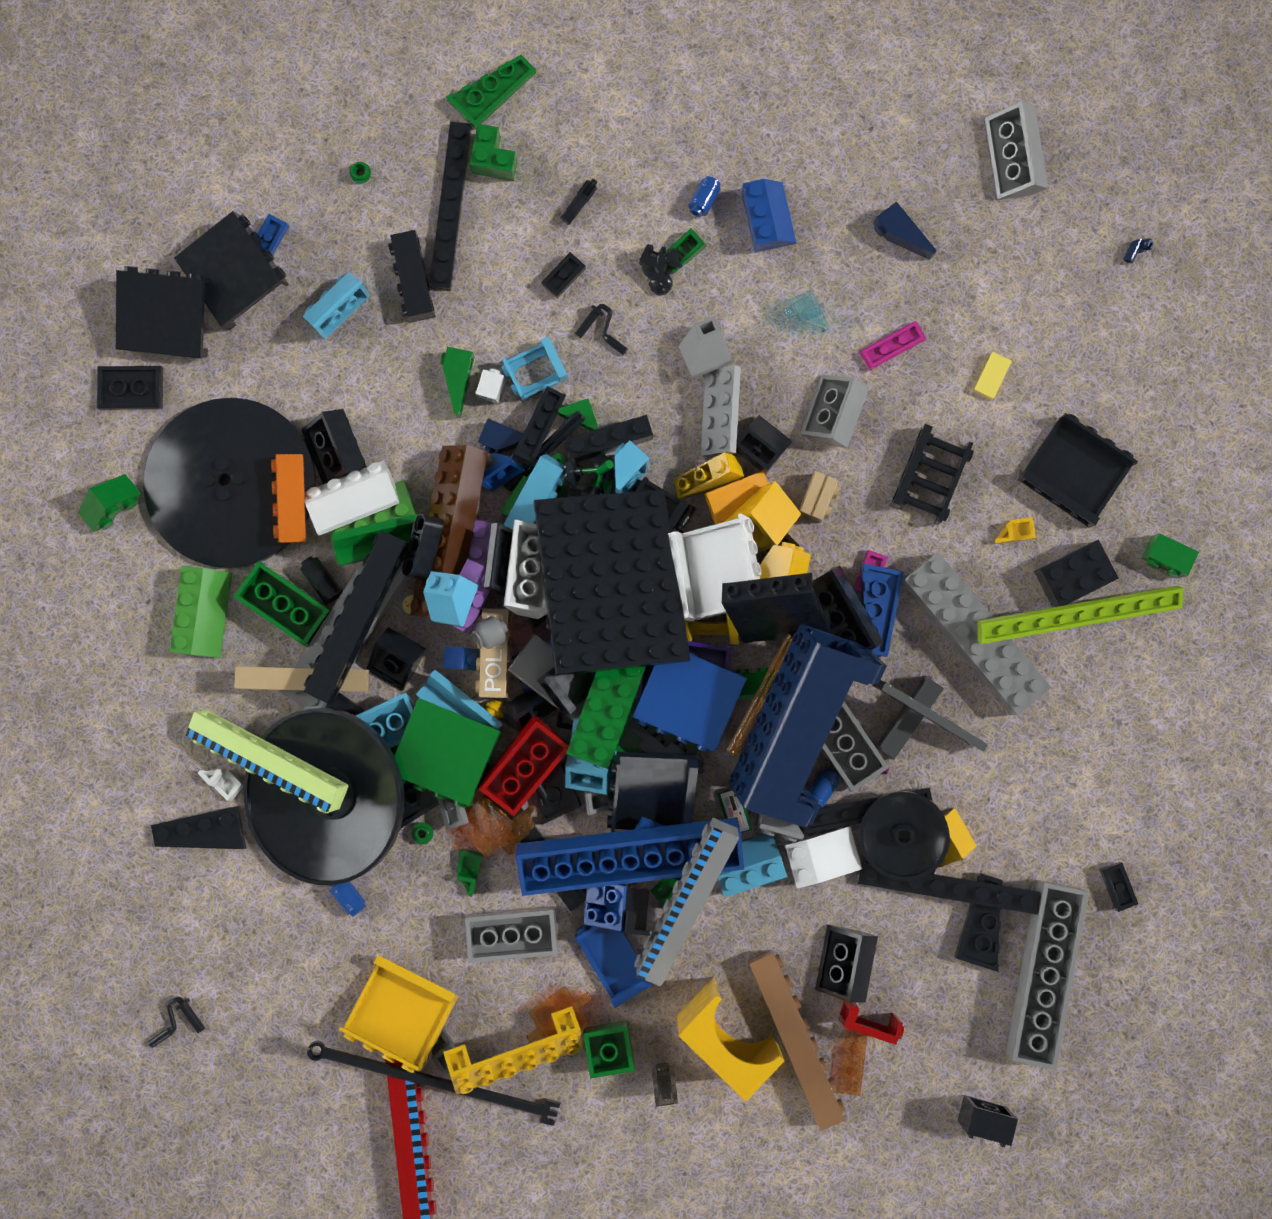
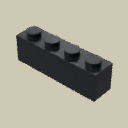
(412, 276)
(608, 438)

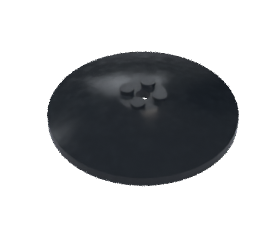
(183, 488)
(338, 843)

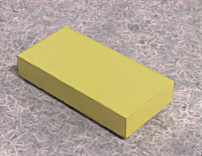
(992, 376)

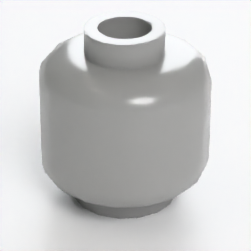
(490, 632)

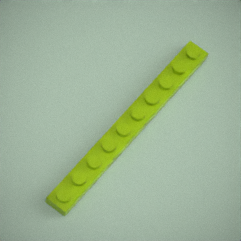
(1079, 614)

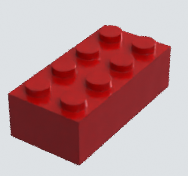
(523, 765)

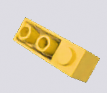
(709, 475)

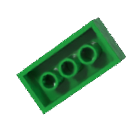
(282, 603)

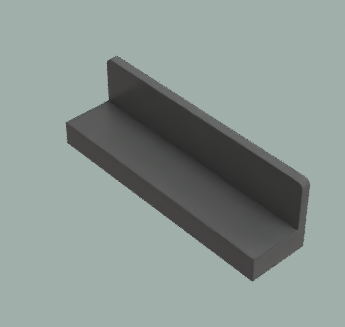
(907, 719)

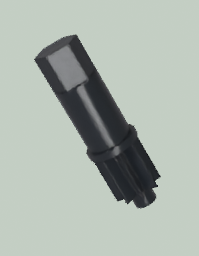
(582, 197)

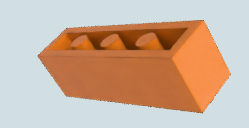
(290, 498)

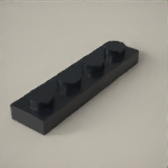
(539, 426)

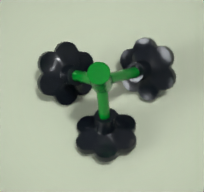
(599, 469)

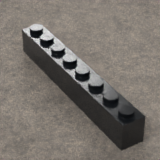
(356, 617)

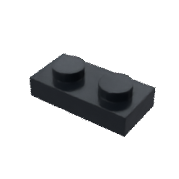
(563, 275)
(1119, 886)

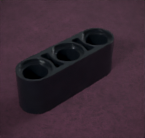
(422, 547)

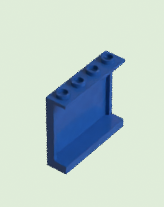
(690, 700)

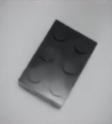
(1076, 574)

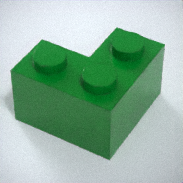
(488, 158)
(107, 500)

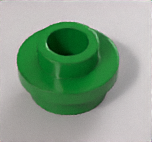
(358, 166)
(427, 828)

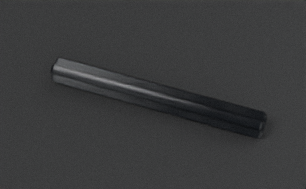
(549, 446)

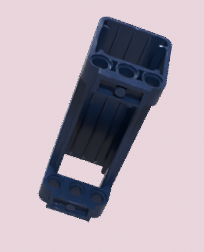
(797, 723)

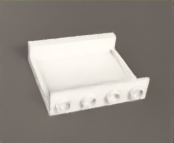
(709, 559)

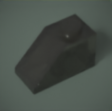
(664, 1085)

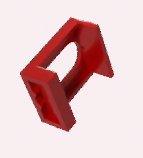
(850, 1020)

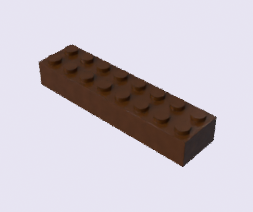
(456, 504)

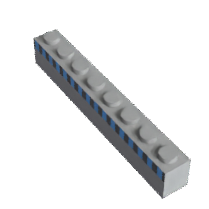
(686, 902)

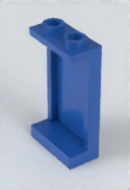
(612, 961)

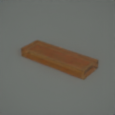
(852, 1063)

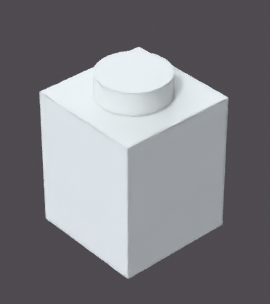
(490, 385)

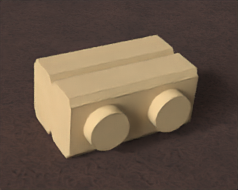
(818, 497)

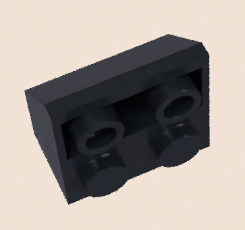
(762, 444)

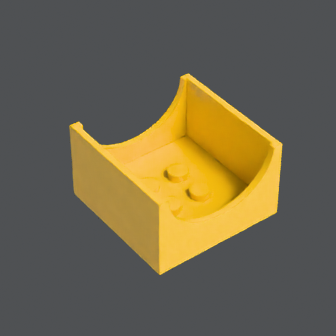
(737, 1062)

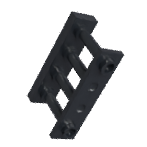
(917, 458)

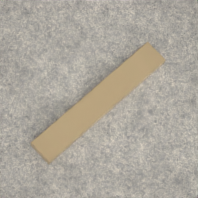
(292, 679)

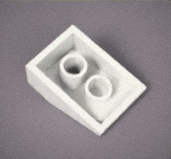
(823, 856)

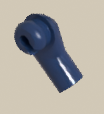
(1136, 247)

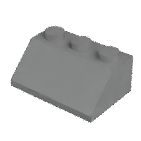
(835, 410)

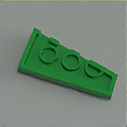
(485, 96)

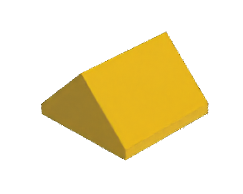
(960, 839)

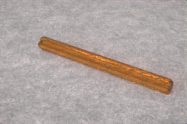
(758, 700)

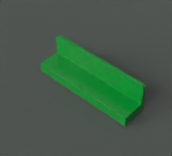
(356, 543)

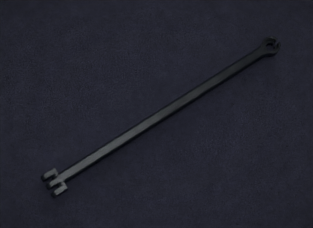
(435, 1082)

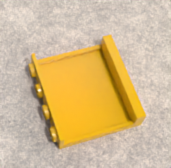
(399, 1015)

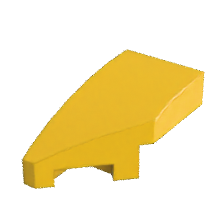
(1017, 530)

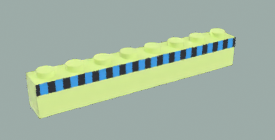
(267, 761)

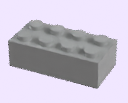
(852, 751)
(511, 934)

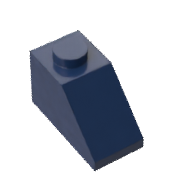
(498, 437)

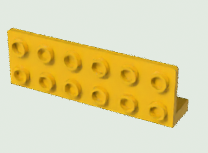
(528, 1057)

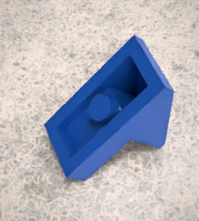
(502, 470)

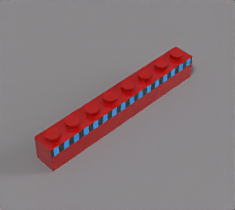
(410, 1148)

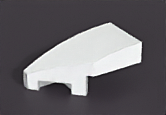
(223, 781)

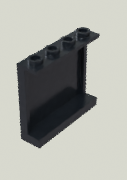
(235, 264)
(160, 312)
(1077, 469)
(773, 607)
(653, 788)

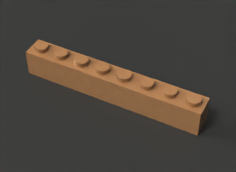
(796, 1039)

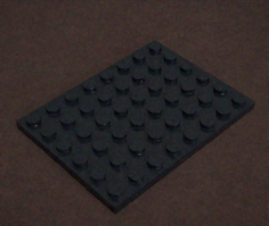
(610, 582)

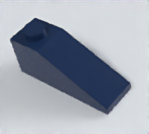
(901, 230)

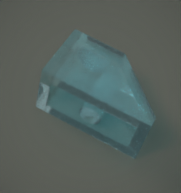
(807, 312)

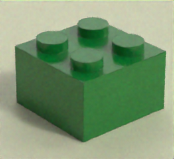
(609, 1049)

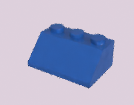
(768, 214)

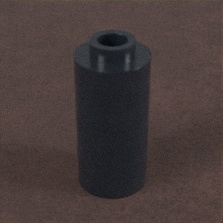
(320, 579)

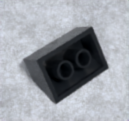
(333, 445)
(846, 964)

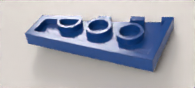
(880, 600)

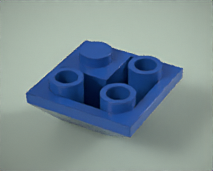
(606, 907)

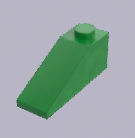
(457, 371)

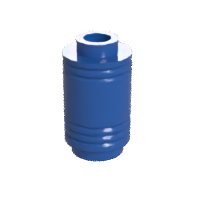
(704, 196)
(824, 786)
(348, 898)

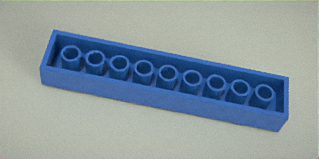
(613, 858)

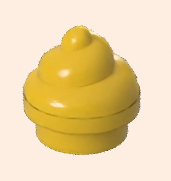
(494, 709)

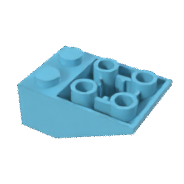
(585, 775)

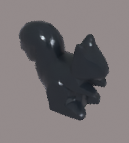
(654, 267)

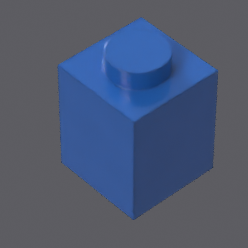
(460, 658)

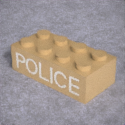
(495, 662)

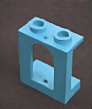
(513, 364)

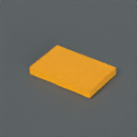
(728, 498)

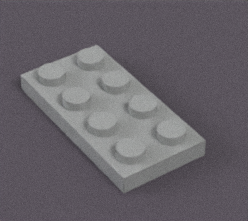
(720, 411)

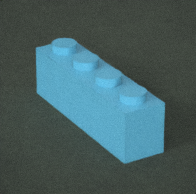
(540, 485)

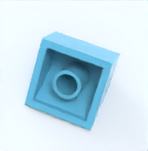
(449, 598)

